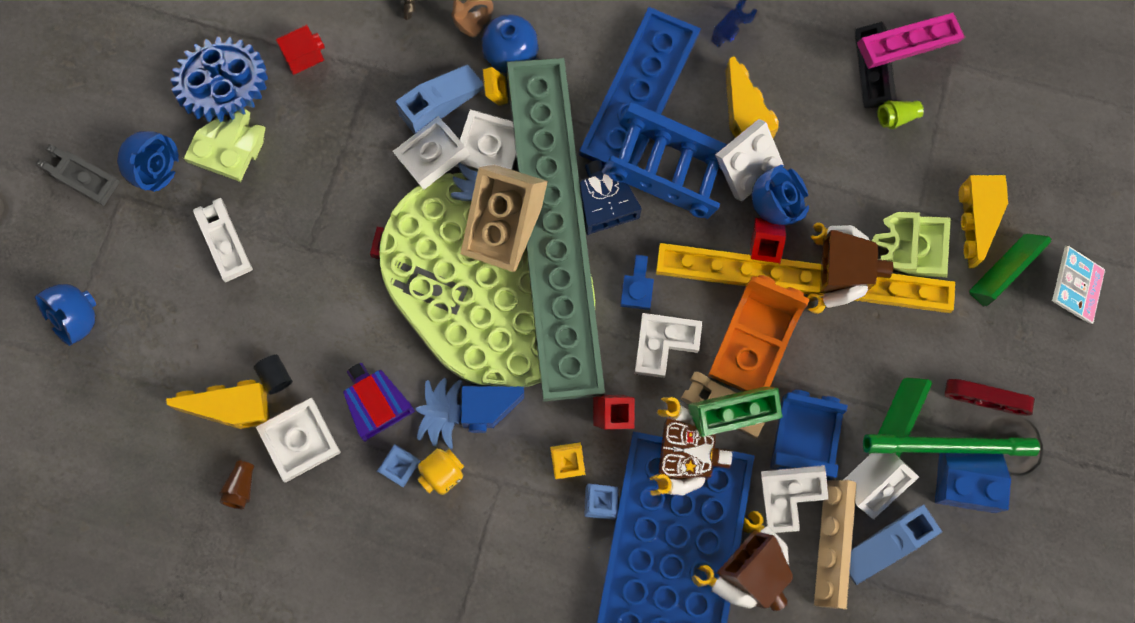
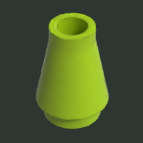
(897, 113)

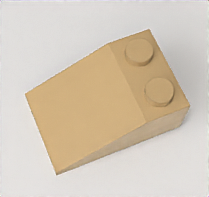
(502, 216)

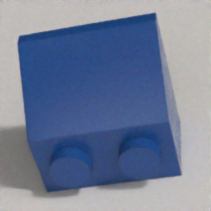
(973, 481)

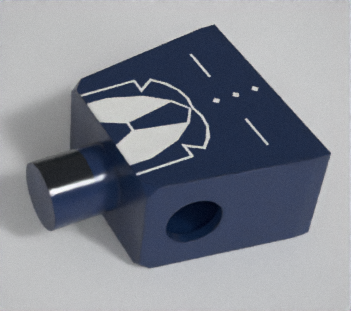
(606, 201)

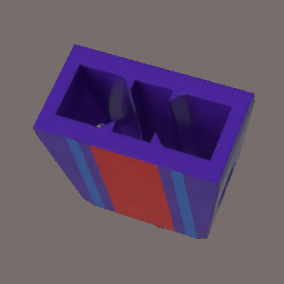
(374, 402)

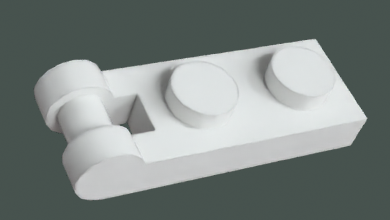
(223, 240)

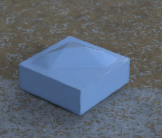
(398, 465)
(601, 501)

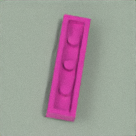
(910, 40)

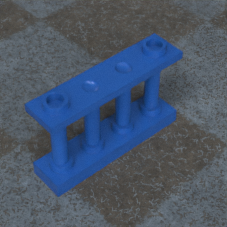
(677, 136)

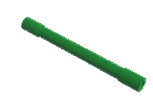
(890, 444)

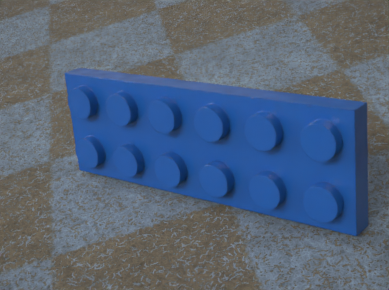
(644, 78)

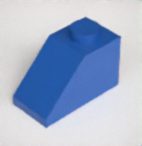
(487, 405)

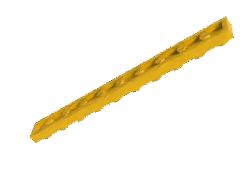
(804, 276)

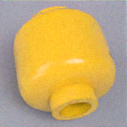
(440, 471)

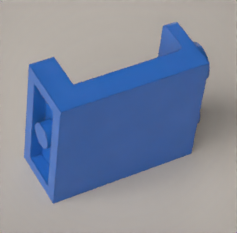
(808, 432)

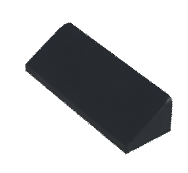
(878, 81)

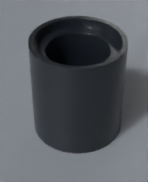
(272, 374)

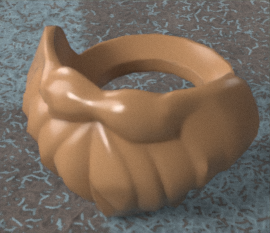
(472, 22)

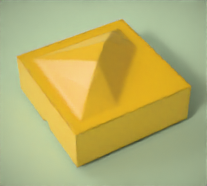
(495, 86)
(567, 460)

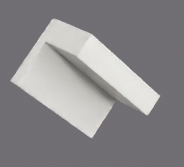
(880, 481)

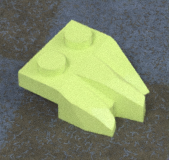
(226, 146)
(916, 244)

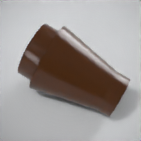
(238, 486)

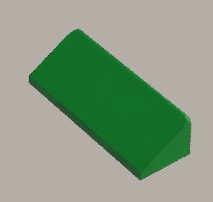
(1008, 268)
(905, 407)
(736, 410)

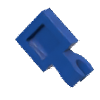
(636, 288)

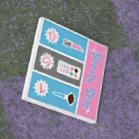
(1078, 285)

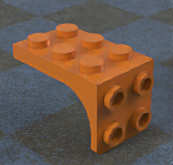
(758, 334)

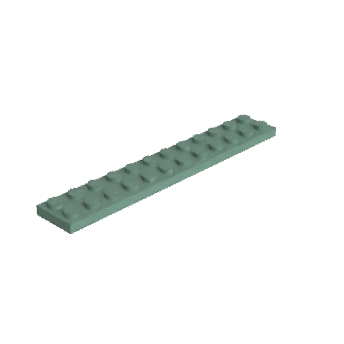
(558, 244)

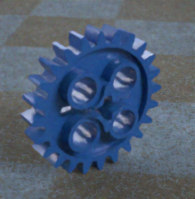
(219, 79)

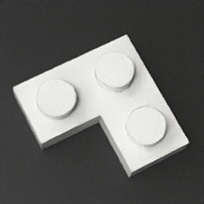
(658, 336)
(787, 487)

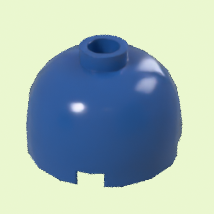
(509, 40)
(147, 160)
(780, 196)
(68, 311)

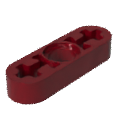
(989, 397)

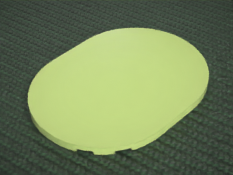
(494, 329)

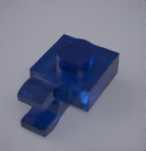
(728, 26)

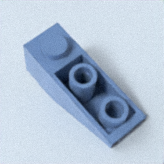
(438, 97)
(892, 543)

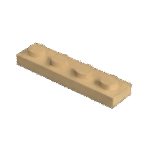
(835, 545)

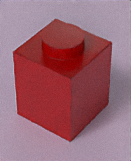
(301, 49)
(767, 241)
(614, 412)

